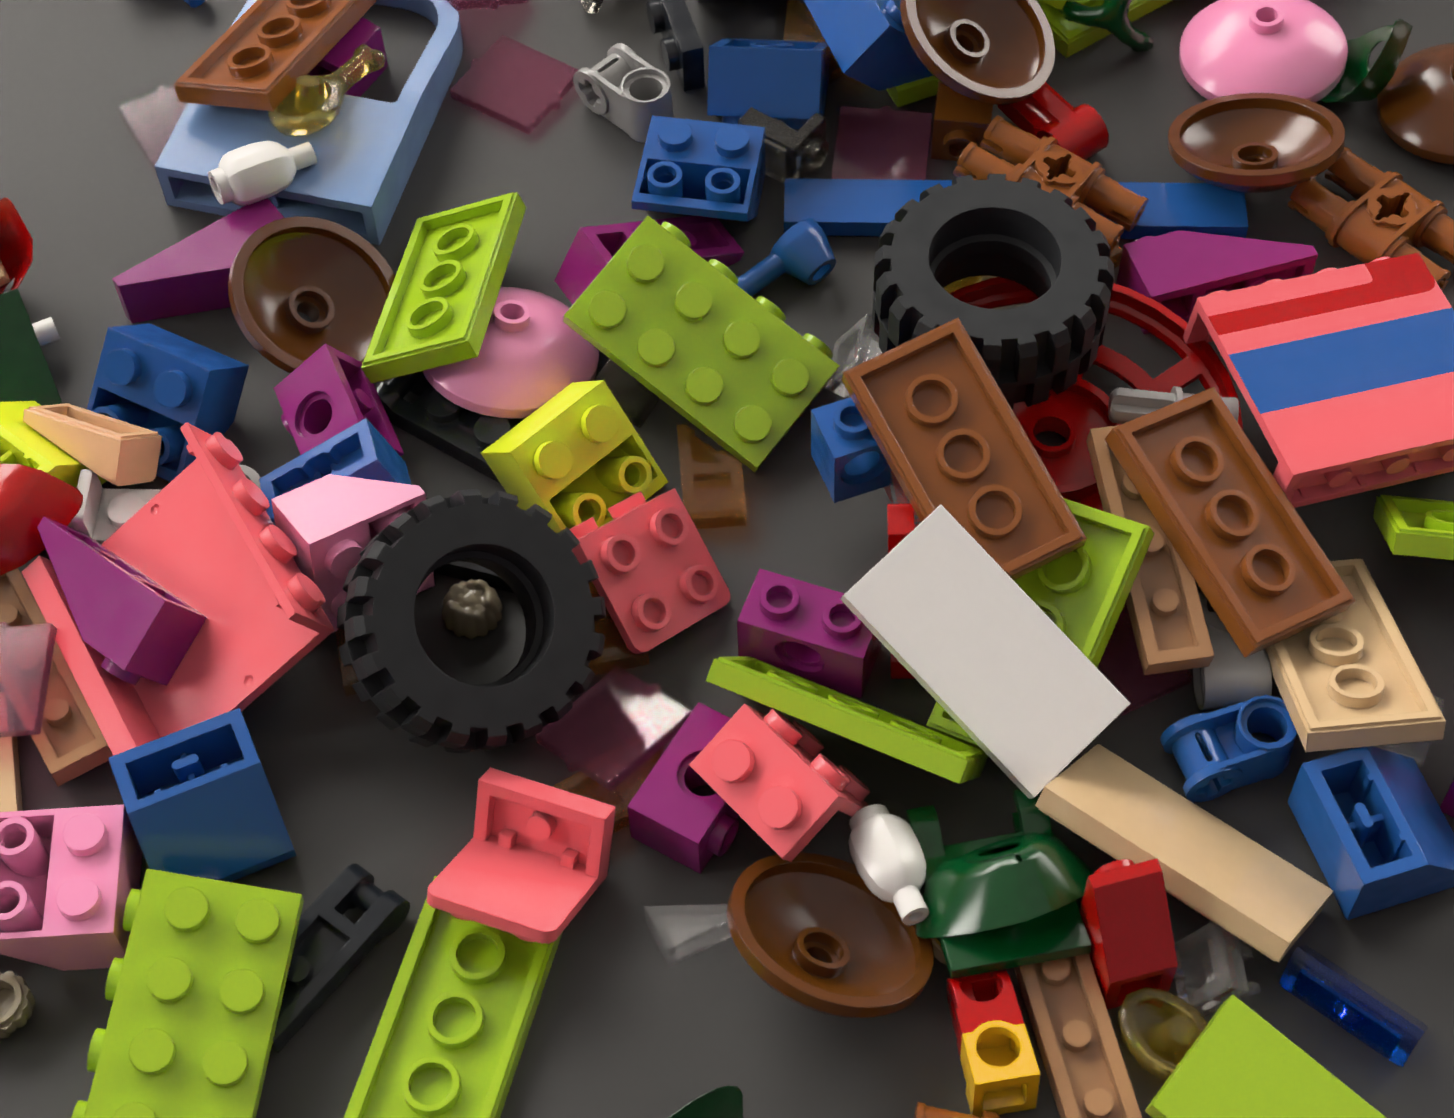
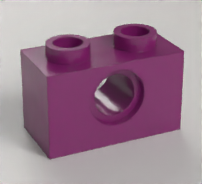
(328, 397)
(806, 633)
(671, 816)

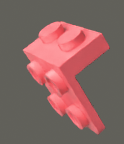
(651, 569)
(776, 779)
(529, 859)

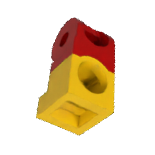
(993, 1044)

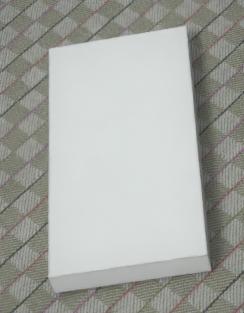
(985, 651)

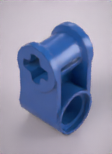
(1222, 755)

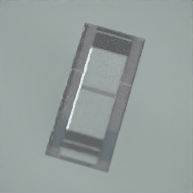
(686, 929)

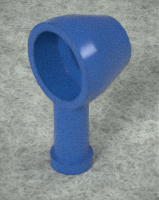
(799, 252)

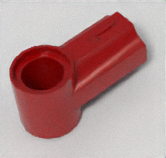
(1049, 114)

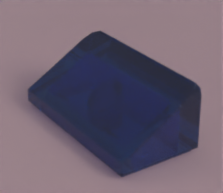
(1352, 1005)

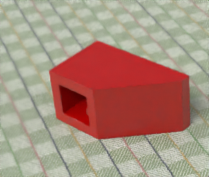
(1129, 929)

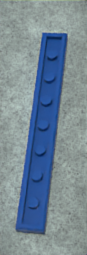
(868, 205)

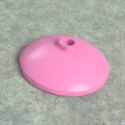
(1263, 49)
(522, 359)

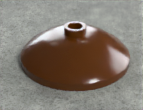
(982, 47)
(1419, 104)
(1256, 141)
(310, 270)
(826, 937)

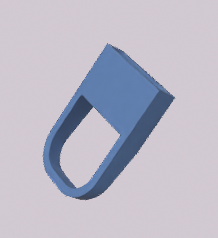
(359, 156)

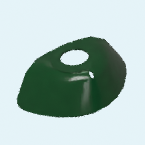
(1359, 82)
(999, 891)

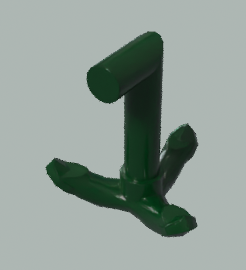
(1109, 16)

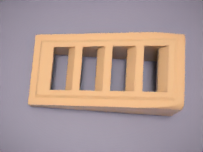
(105, 445)

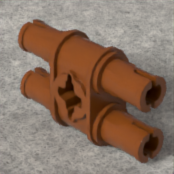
(1055, 169)
(1383, 221)

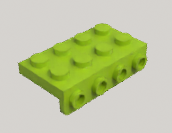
(702, 342)
(192, 1000)

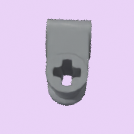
(625, 91)
(1230, 675)

